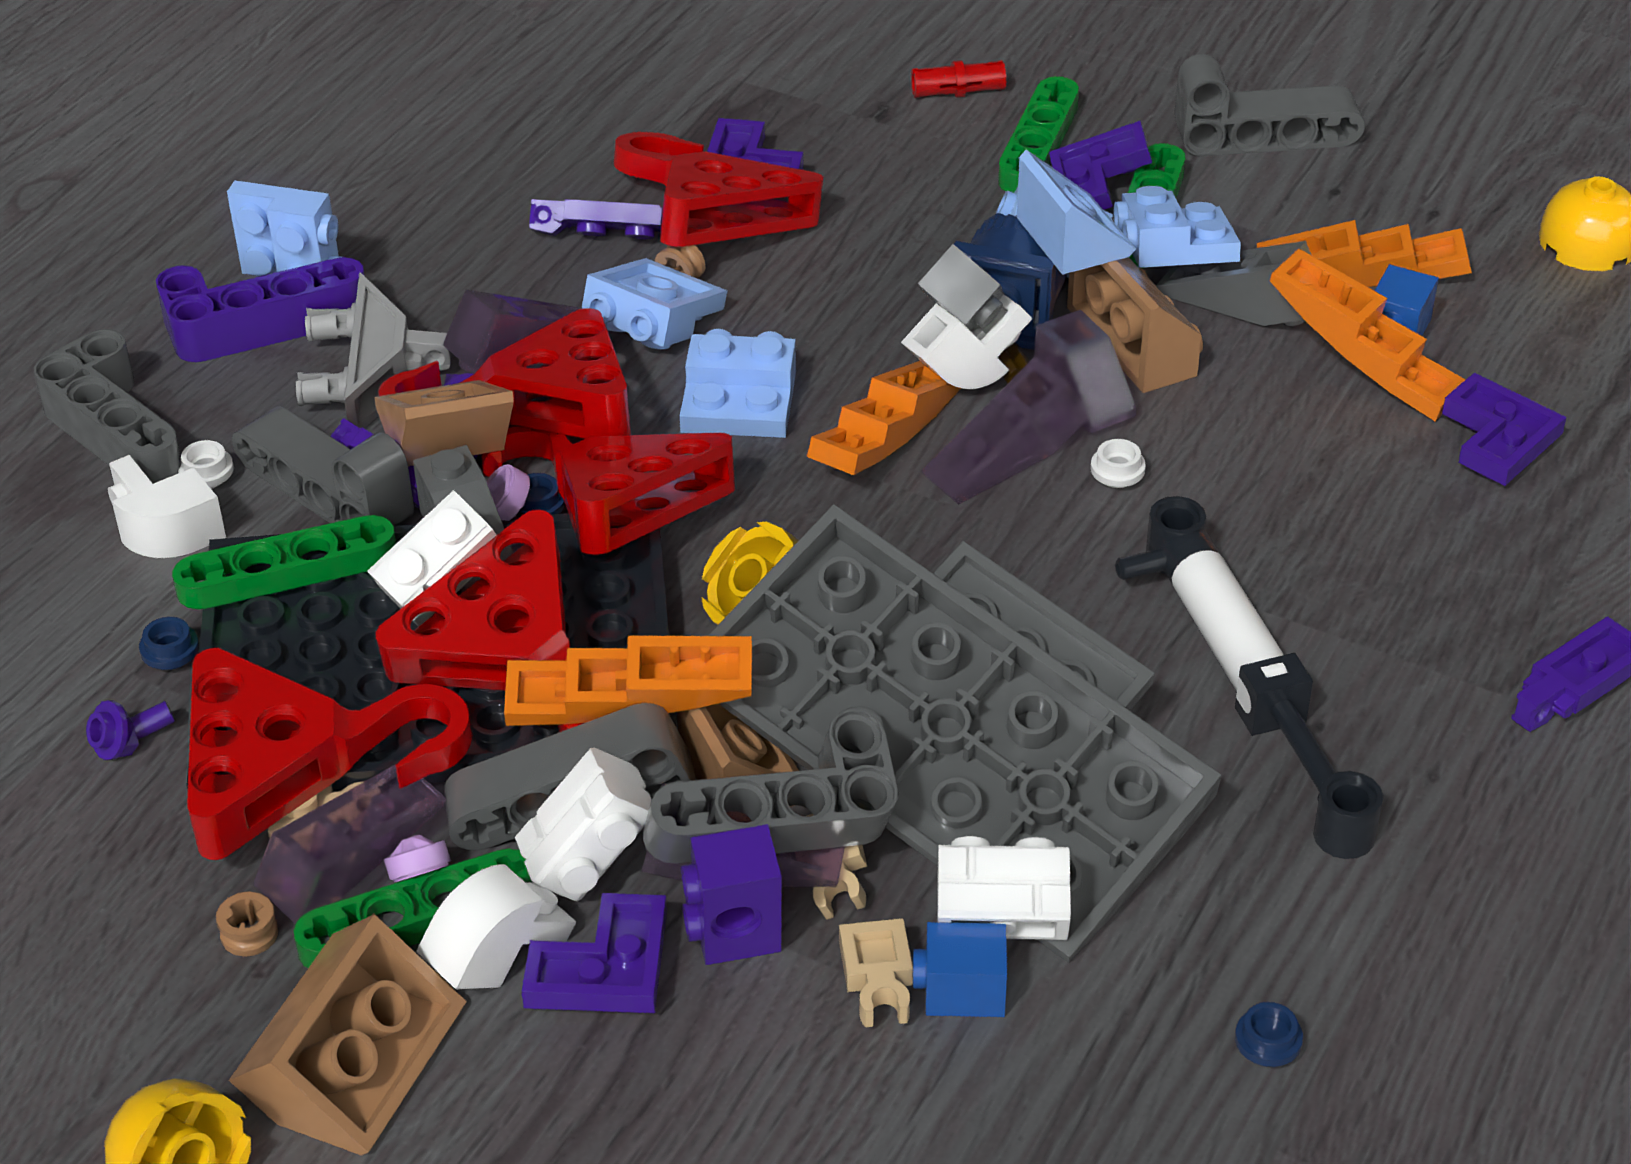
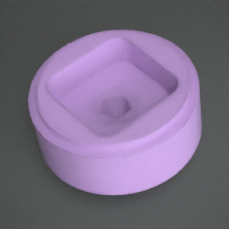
(509, 490)
(416, 857)

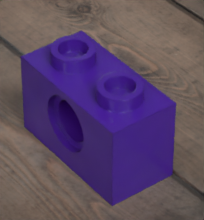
(733, 895)

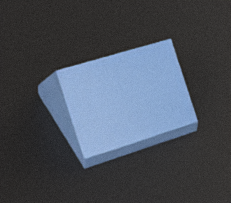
(1066, 219)

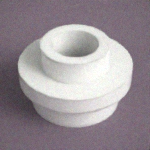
(209, 461)
(1118, 463)

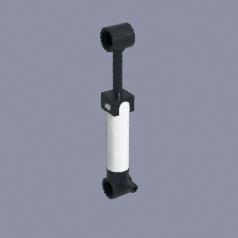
(1269, 685)

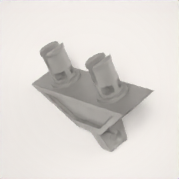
(378, 351)

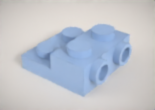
(281, 227)
(1174, 235)
(651, 301)
(738, 384)

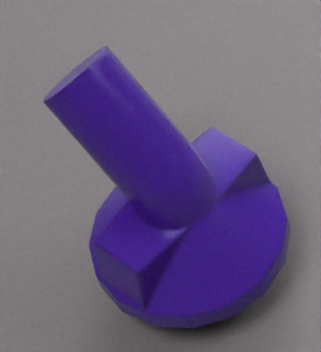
(117, 735)

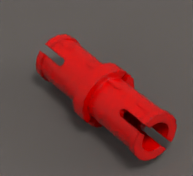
(958, 78)

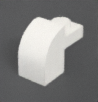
(966, 356)
(165, 516)
(485, 925)

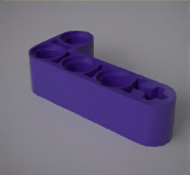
(251, 311)

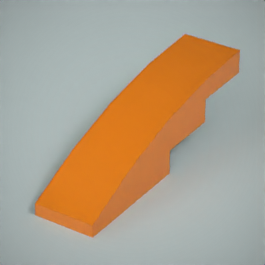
(1369, 254)
(1353, 323)
(889, 417)
(658, 670)

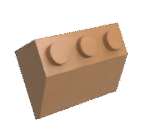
(1145, 327)
(350, 1038)

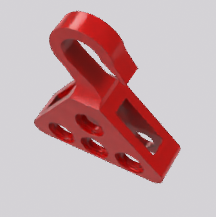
(718, 192)
(577, 372)
(606, 480)
(500, 618)
(292, 745)

